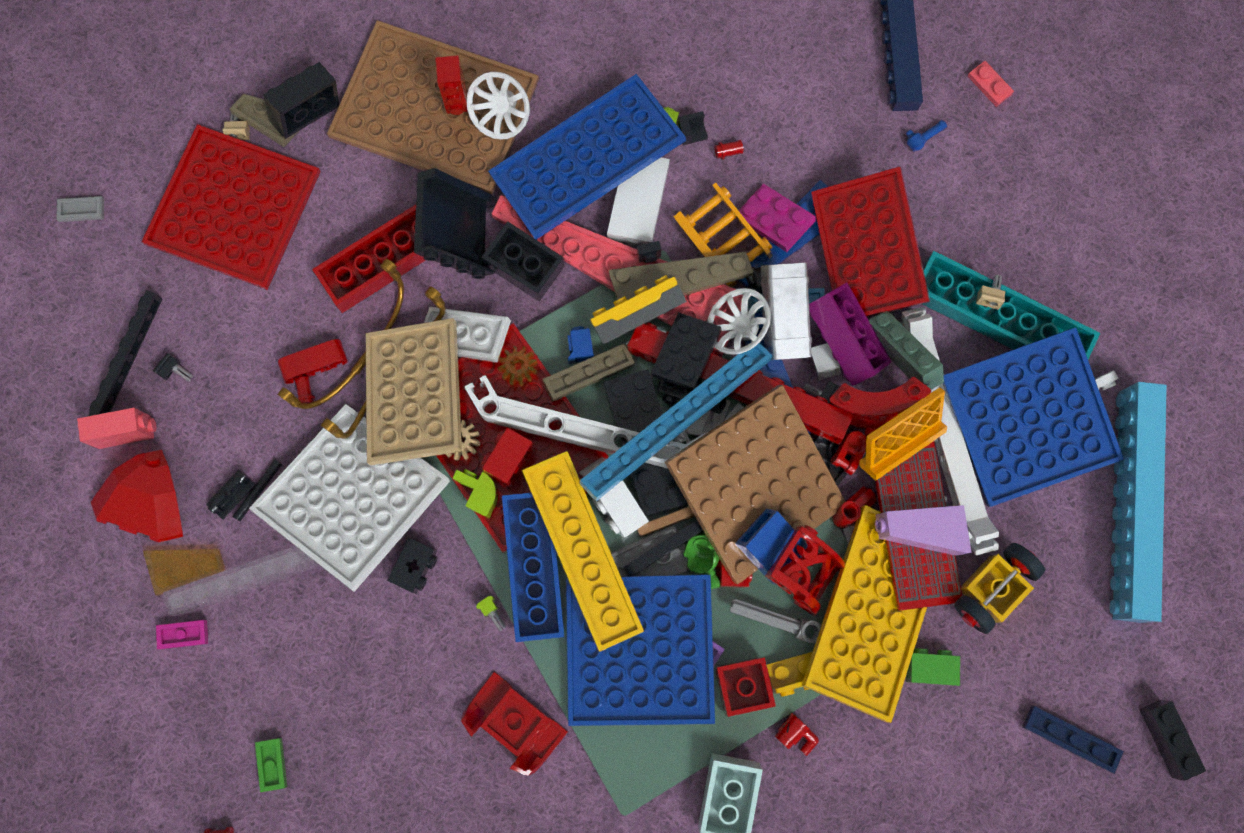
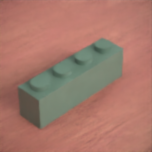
(907, 351)

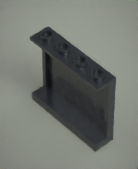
(451, 222)

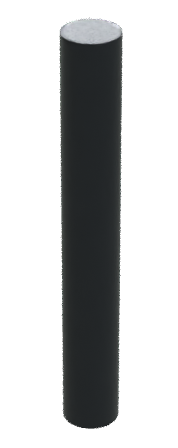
(257, 490)

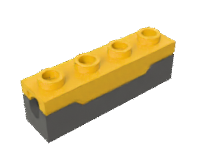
(637, 310)

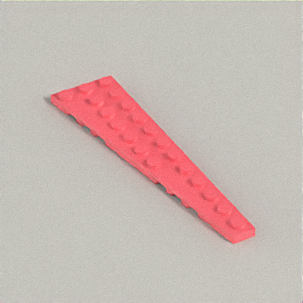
(598, 254)

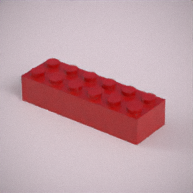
(357, 269)

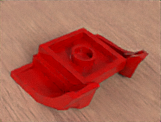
(513, 723)

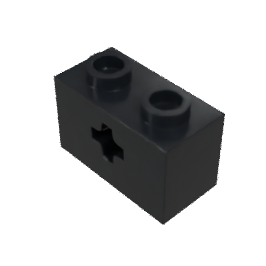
(401, 573)

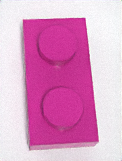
(181, 634)

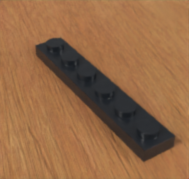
(127, 352)

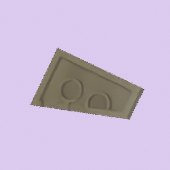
(254, 112)

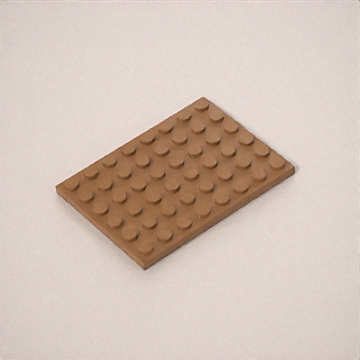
(400, 113)

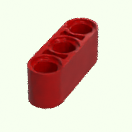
(312, 360)

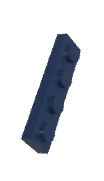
(1073, 739)

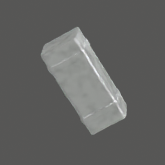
(788, 298)

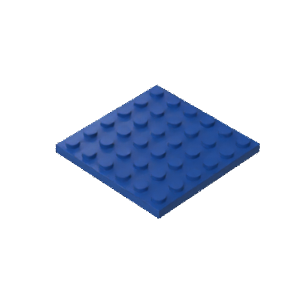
(1032, 417)
(655, 675)

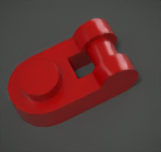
(853, 444)

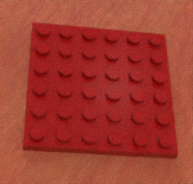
(231, 206)

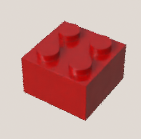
(508, 457)
(745, 686)

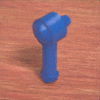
(917, 140)

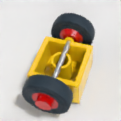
(998, 587)

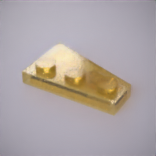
(179, 567)

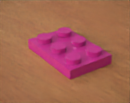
(776, 217)

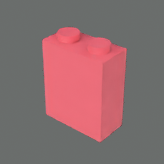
(116, 428)

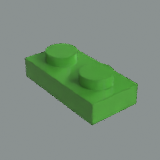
(271, 765)

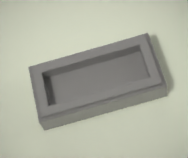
(80, 209)

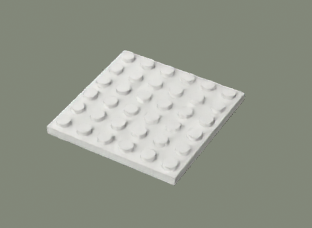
(343, 507)

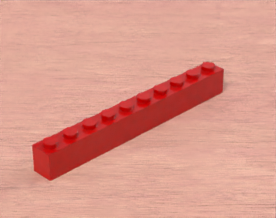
(815, 412)

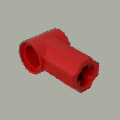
(853, 507)

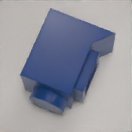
(579, 345)

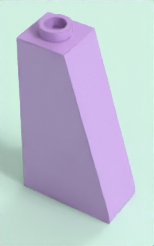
(928, 528)

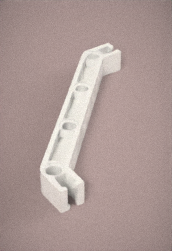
(573, 428)
(954, 453)

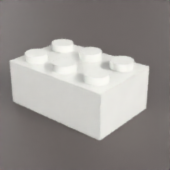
(619, 505)

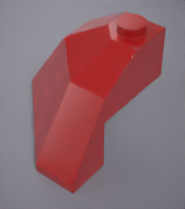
(140, 498)

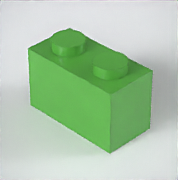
(933, 668)

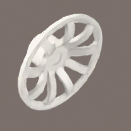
(500, 103)
(743, 323)

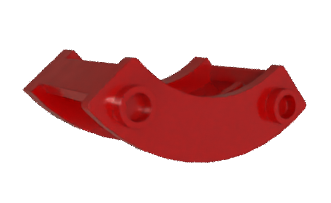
(878, 408)
(805, 593)

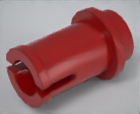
(728, 149)
(304, 389)

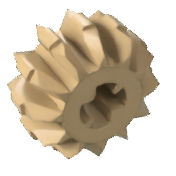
(469, 436)

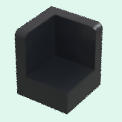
(693, 127)

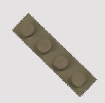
(588, 372)

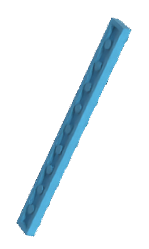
(674, 422)

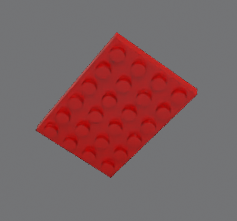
(872, 241)

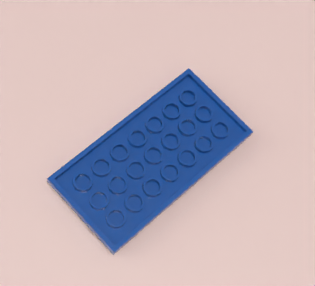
(586, 156)

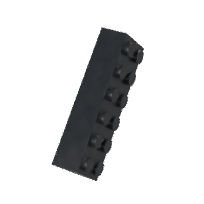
(635, 408)

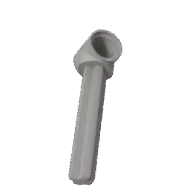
(776, 620)

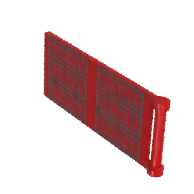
(918, 574)

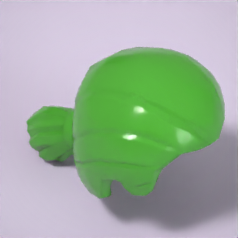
(702, 557)

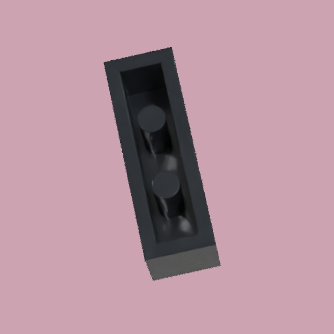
(1172, 740)

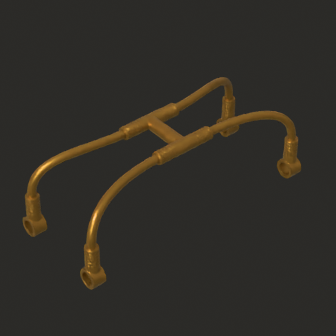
(327, 424)

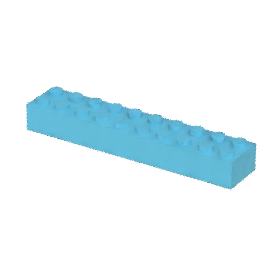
(1139, 504)

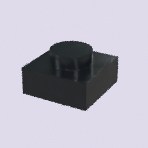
(649, 252)

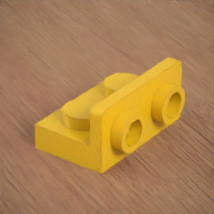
(788, 674)

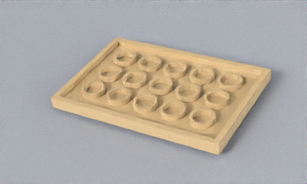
(412, 392)

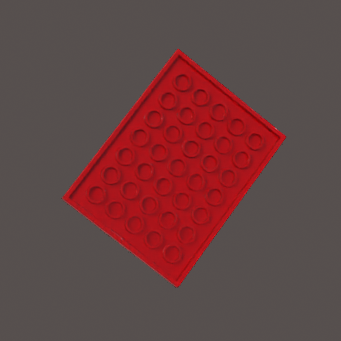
(531, 393)

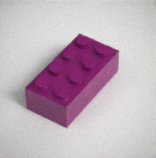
(849, 334)

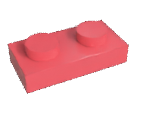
(990, 83)

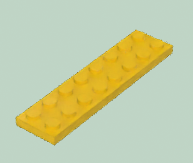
(583, 551)

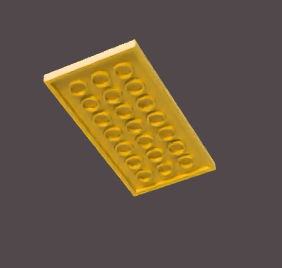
(863, 636)

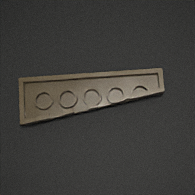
(690, 274)

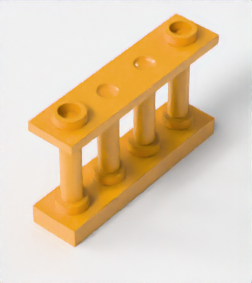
(702, 238)

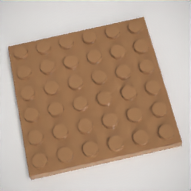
(752, 465)

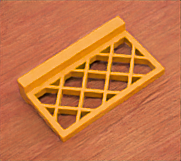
(904, 435)

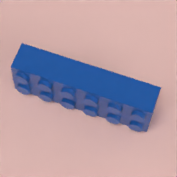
(531, 571)

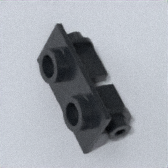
(230, 494)

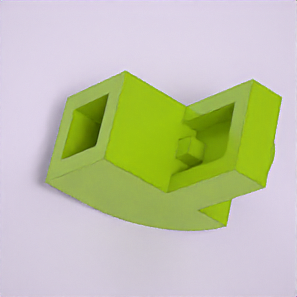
(484, 493)

